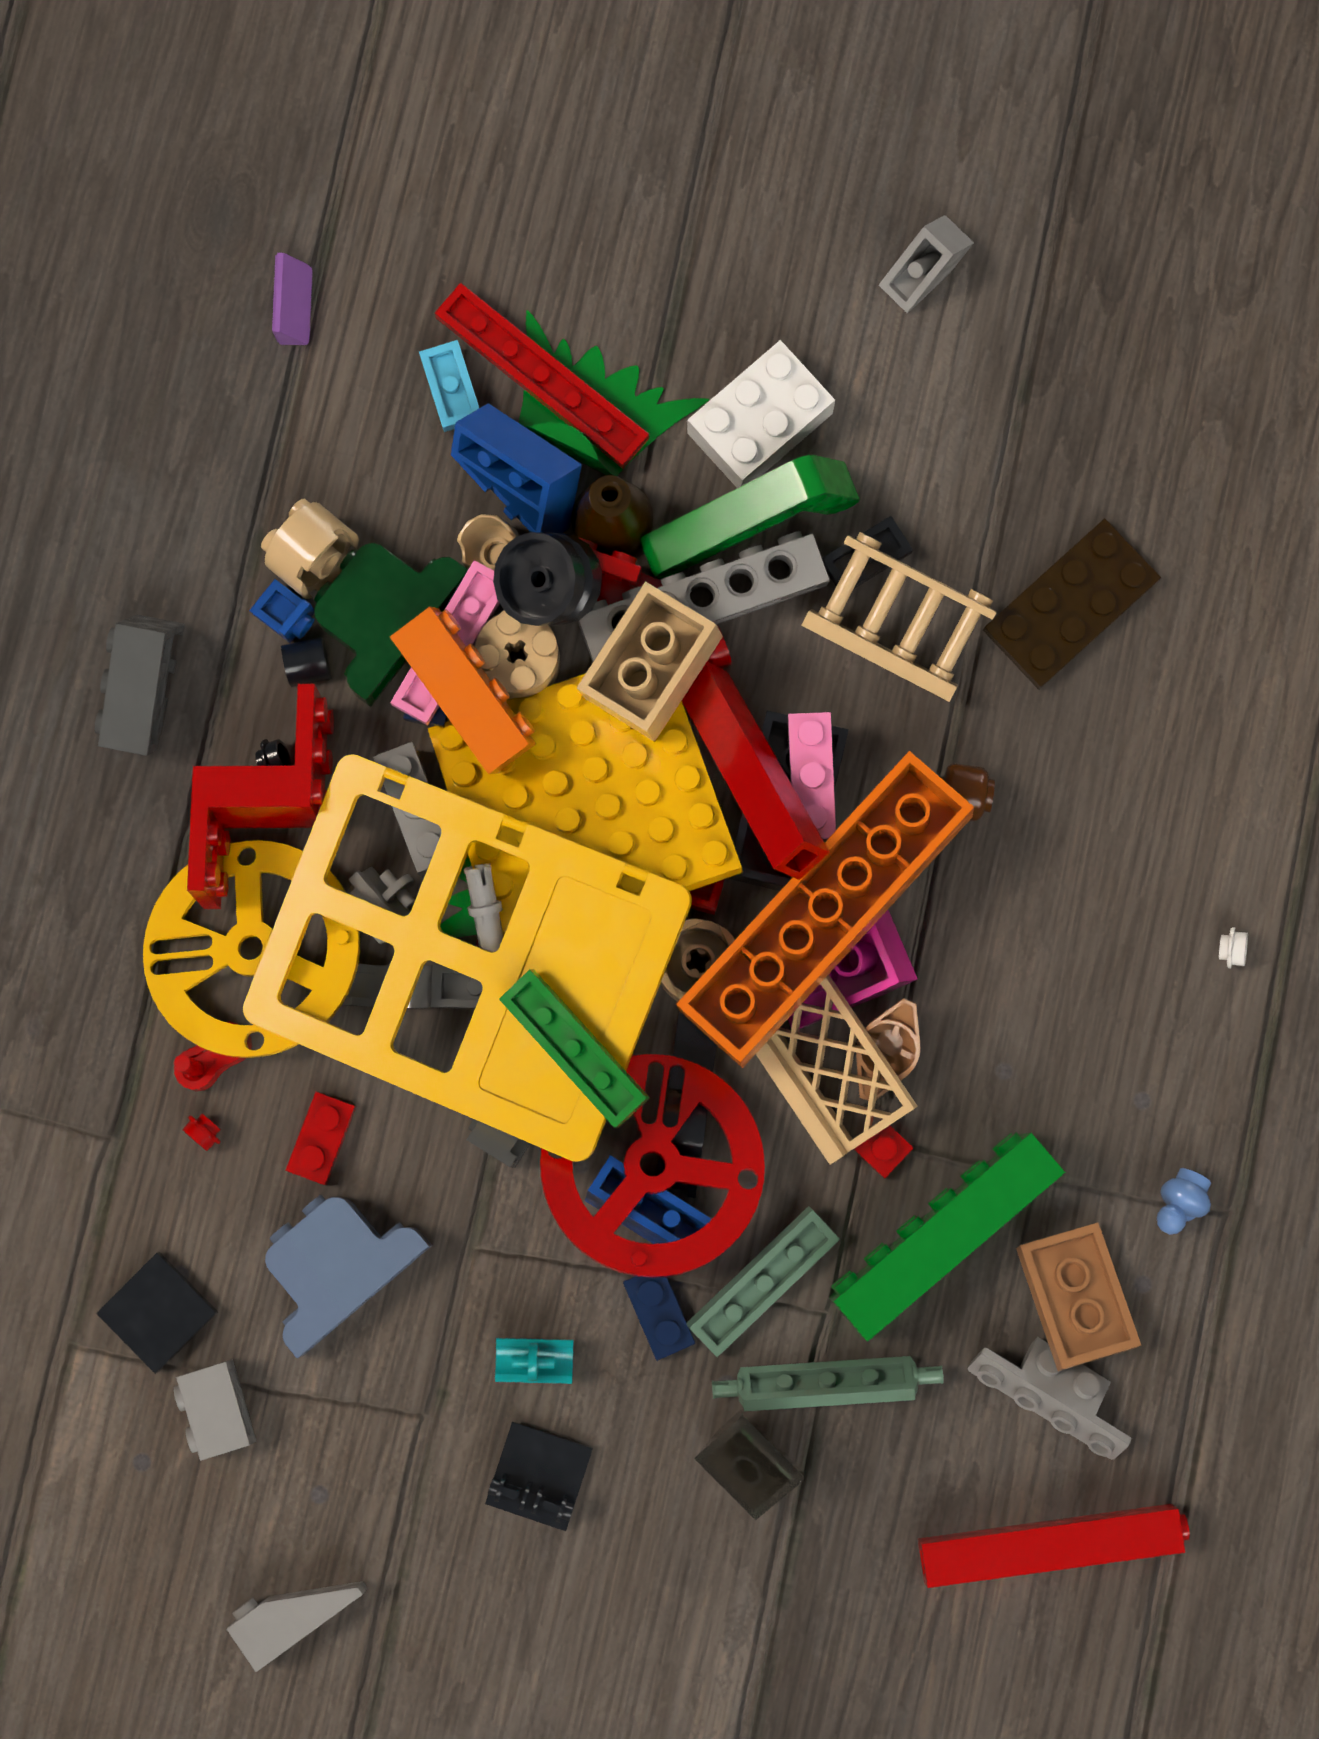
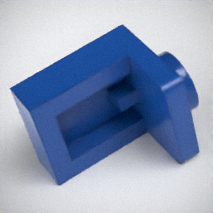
(284, 612)

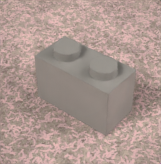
(214, 1410)

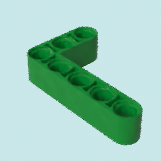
(800, 485)

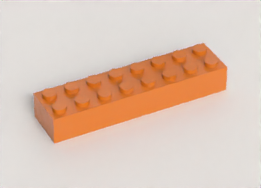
(827, 910)

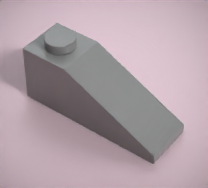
(284, 1619)

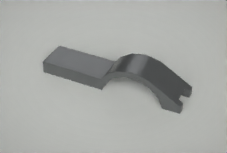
(435, 988)

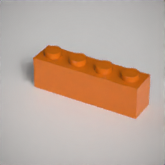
(463, 689)

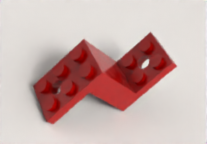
(257, 798)

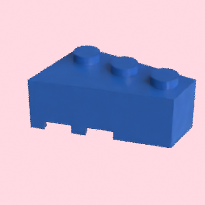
(519, 467)

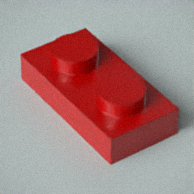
(320, 1138)

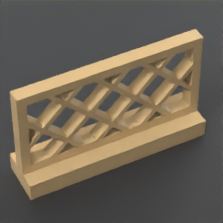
(803, 1091)

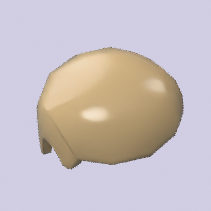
(484, 539)

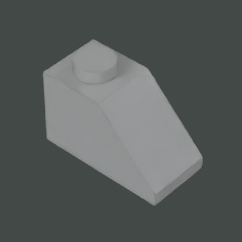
(926, 262)

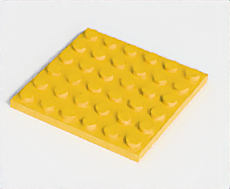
(598, 788)

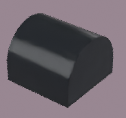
(306, 662)

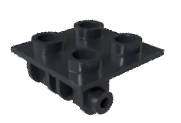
(538, 1476)

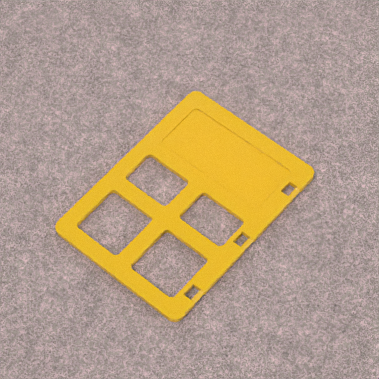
(570, 925)

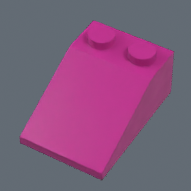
(868, 971)

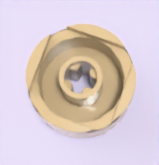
(308, 547)
(521, 678)
(695, 937)

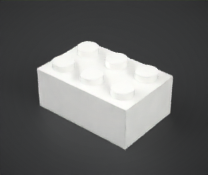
(760, 415)

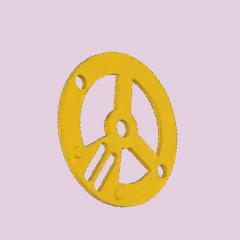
(169, 991)

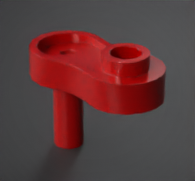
(200, 1068)

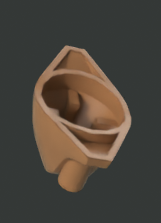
(898, 1040)

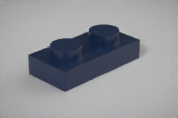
(659, 1315)

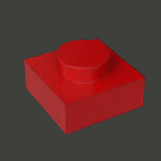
(884, 1151)

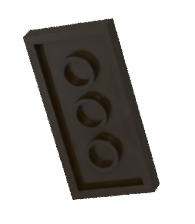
(1071, 603)

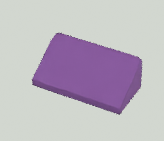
(291, 300)

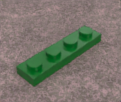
(574, 1048)

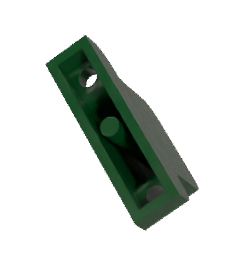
(372, 602)

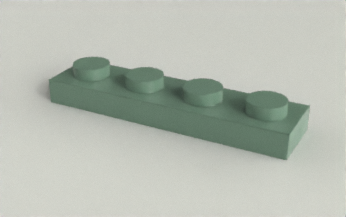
(762, 1281)

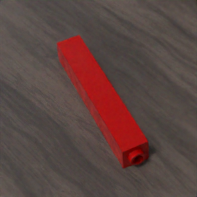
(753, 773)
(1053, 1545)

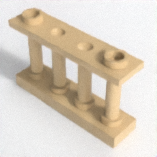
(865, 638)

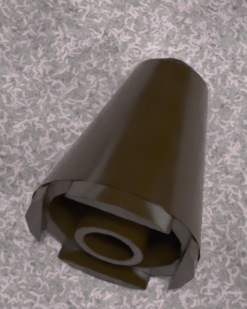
(612, 515)

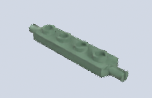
(827, 1383)

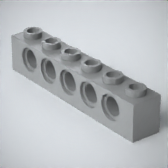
(799, 553)

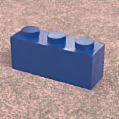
(656, 1217)

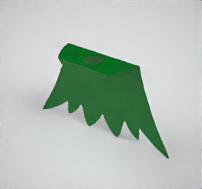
(617, 389)

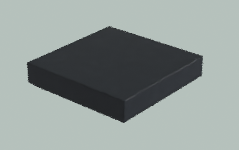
(157, 1312)

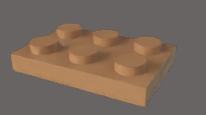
(1078, 1296)

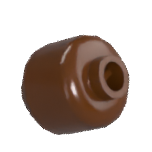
(973, 785)

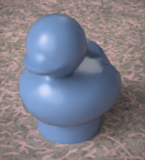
(1184, 1200)

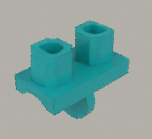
(534, 1360)

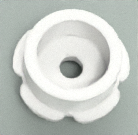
(1233, 948)

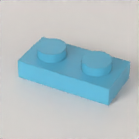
(449, 383)

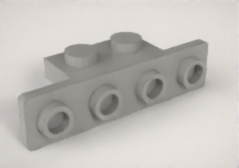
(1063, 1397)

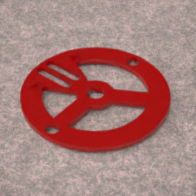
(596, 1234)

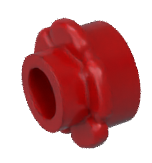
(202, 1131)

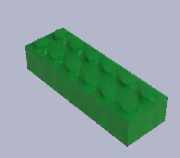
(946, 1234)

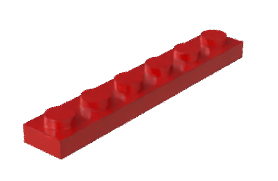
(541, 375)

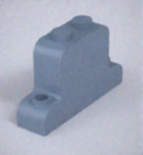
(335, 1266)

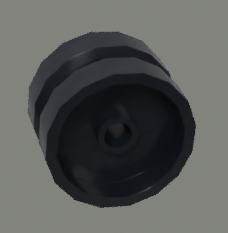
(547, 578)

